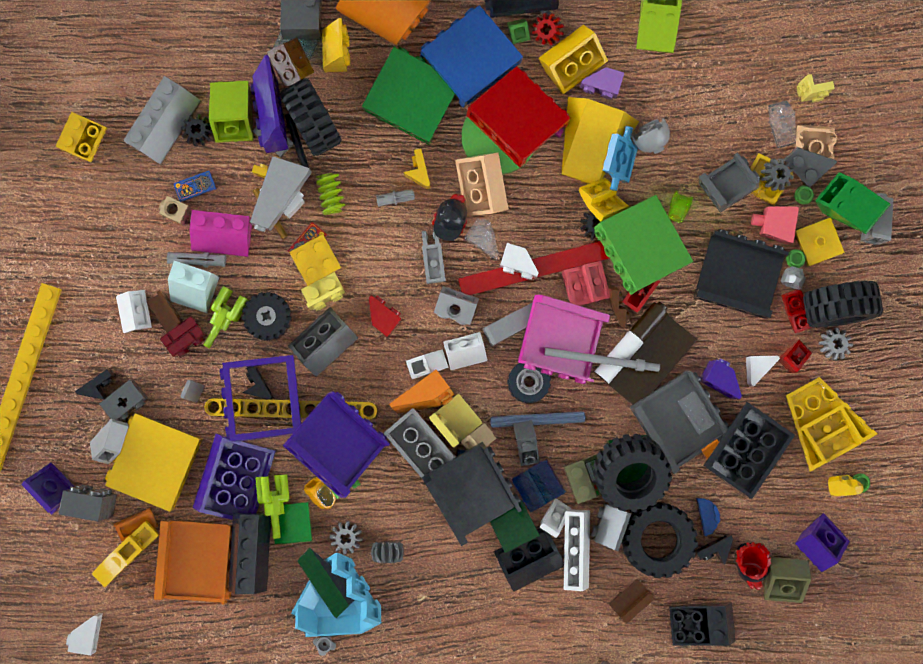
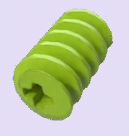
(330, 193)

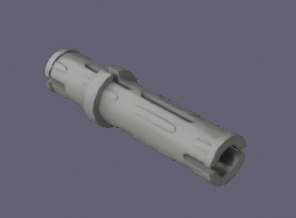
(219, 260)

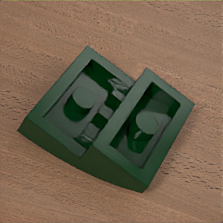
(514, 528)

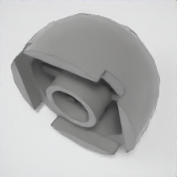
(652, 136)

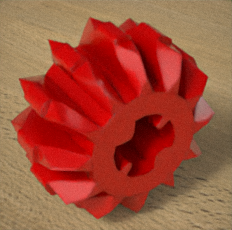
(544, 36)

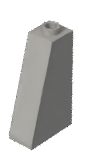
(277, 192)
(508, 325)

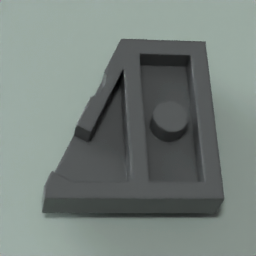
(809, 165)

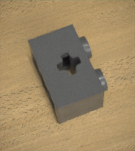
(113, 404)

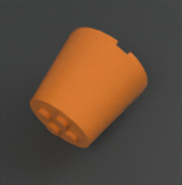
(386, 17)

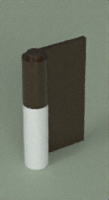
(651, 339)

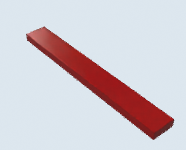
(545, 266)

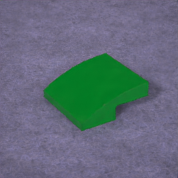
(295, 524)

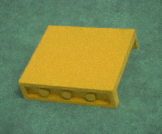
(153, 462)

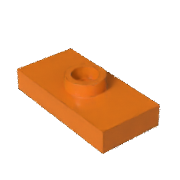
(129, 525)

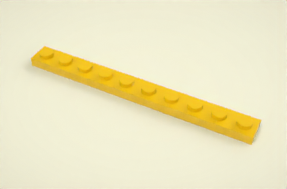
(26, 364)

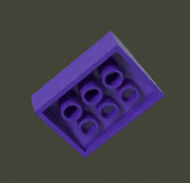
(269, 108)
(230, 479)

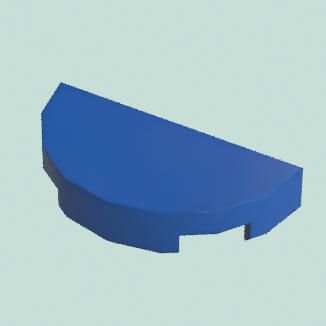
(708, 515)

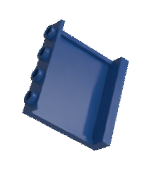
(471, 55)

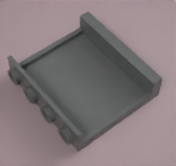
(668, 425)

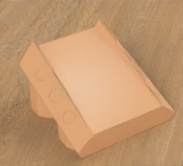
(816, 139)

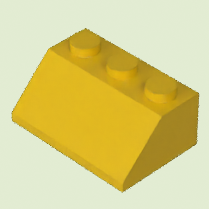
(573, 58)

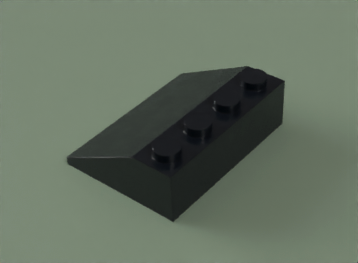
(749, 450)

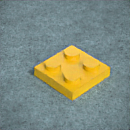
(315, 259)

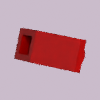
(383, 318)

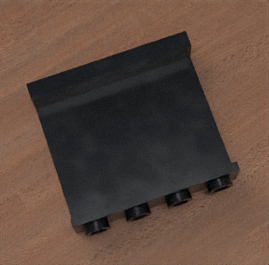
(740, 274)
(471, 490)

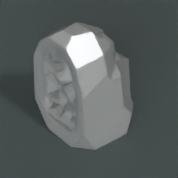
(793, 278)

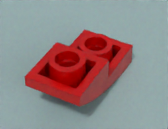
(795, 310)

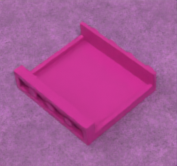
(561, 327)

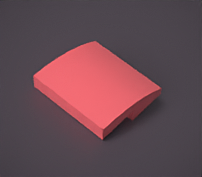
(586, 284)

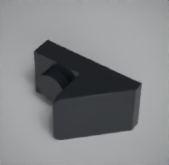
(93, 387)
(260, 388)
(720, 546)

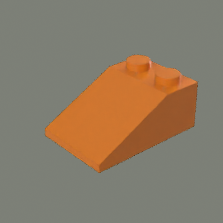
(427, 393)

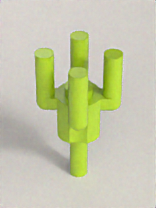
(224, 314)
(273, 500)

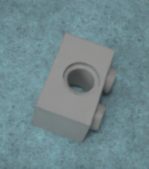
(466, 303)

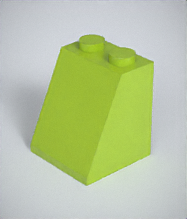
(231, 111)

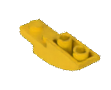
(125, 553)

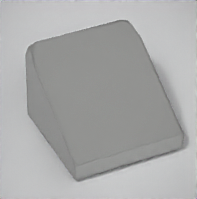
(192, 391)

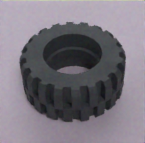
(310, 117)
(843, 304)
(642, 491)
(680, 554)

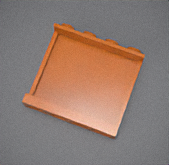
(193, 561)

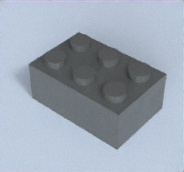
(88, 503)

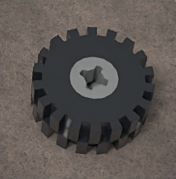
(274, 323)

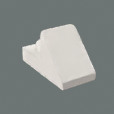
(554, 518)

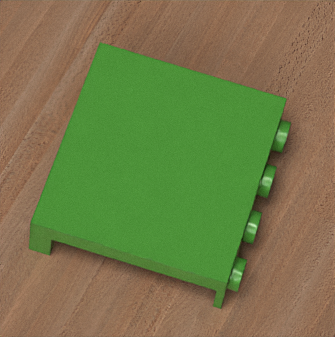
(642, 244)

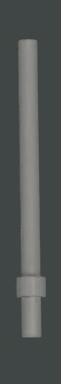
(639, 365)

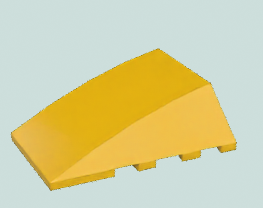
(589, 136)
(825, 423)

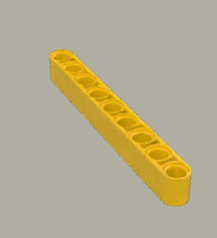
(243, 410)

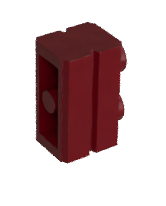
(183, 337)

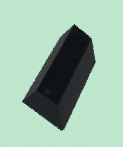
(249, 553)

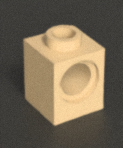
(182, 213)
(481, 434)

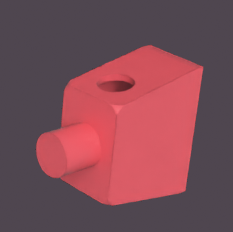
(777, 223)

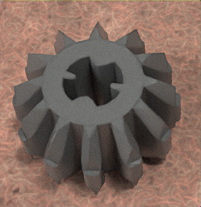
(783, 174)
(387, 552)

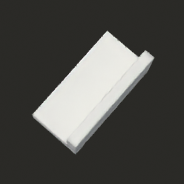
(133, 311)
(465, 351)

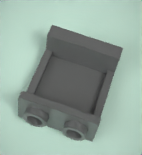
(730, 182)

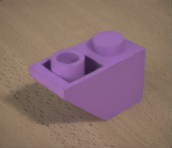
(603, 82)

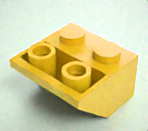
(81, 137)

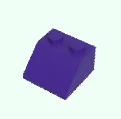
(721, 378)
(822, 543)

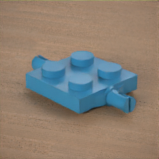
(620, 158)

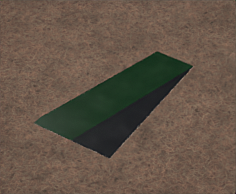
(328, 585)

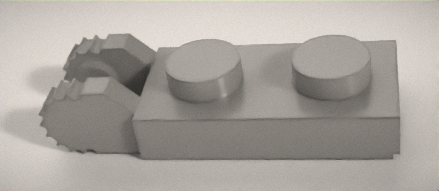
(433, 260)

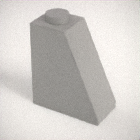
(882, 230)

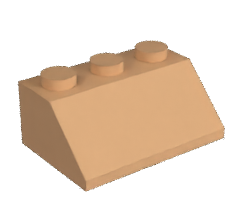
(482, 184)

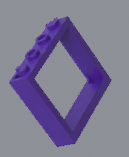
(227, 394)

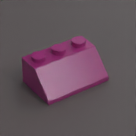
(220, 233)

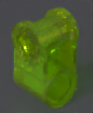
(679, 207)

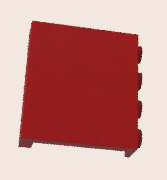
(517, 115)

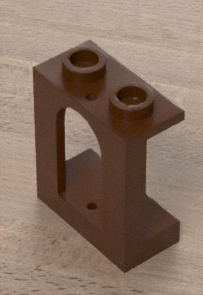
(288, 62)

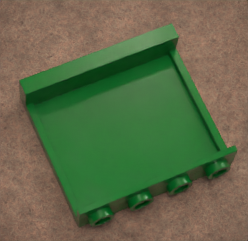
(409, 95)

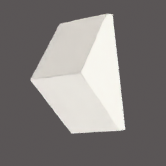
(758, 366)

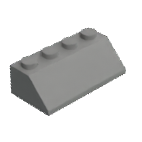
(162, 120)
(418, 443)

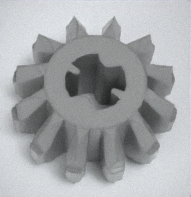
(842, 343)
(348, 544)

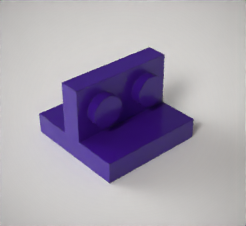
(47, 487)

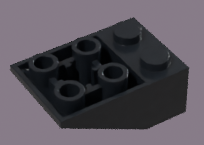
(702, 624)

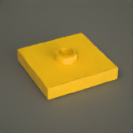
(819, 242)

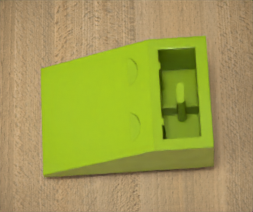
(658, 25)

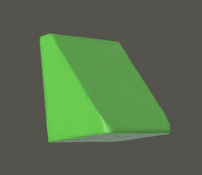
(518, 31)

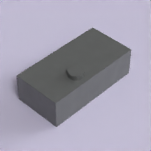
(301, 19)

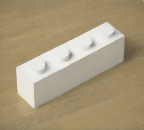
(576, 550)

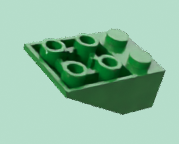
(851, 203)

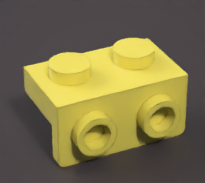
(809, 91)

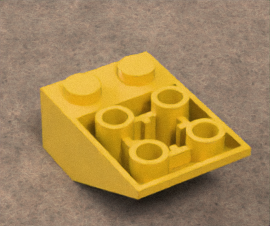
(334, 47)

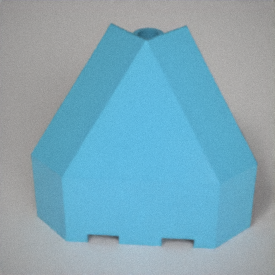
(360, 616)

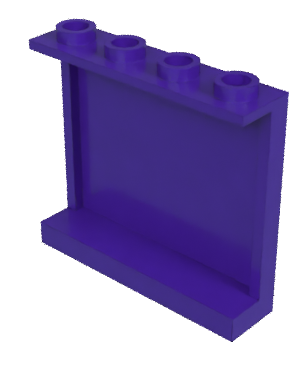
(336, 443)

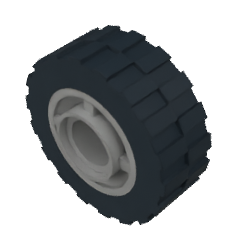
(521, 391)

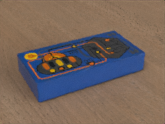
(195, 186)

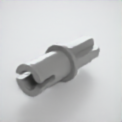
(395, 197)

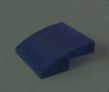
(538, 485)

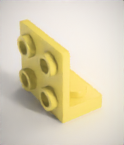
(323, 291)
(455, 420)

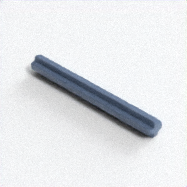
(538, 419)

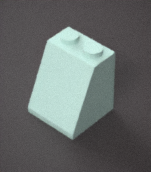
(191, 286)

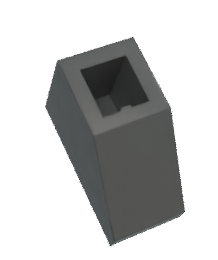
(526, 443)

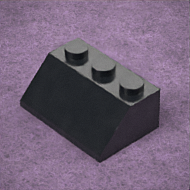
(530, 560)

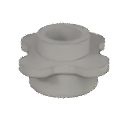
(322, 650)

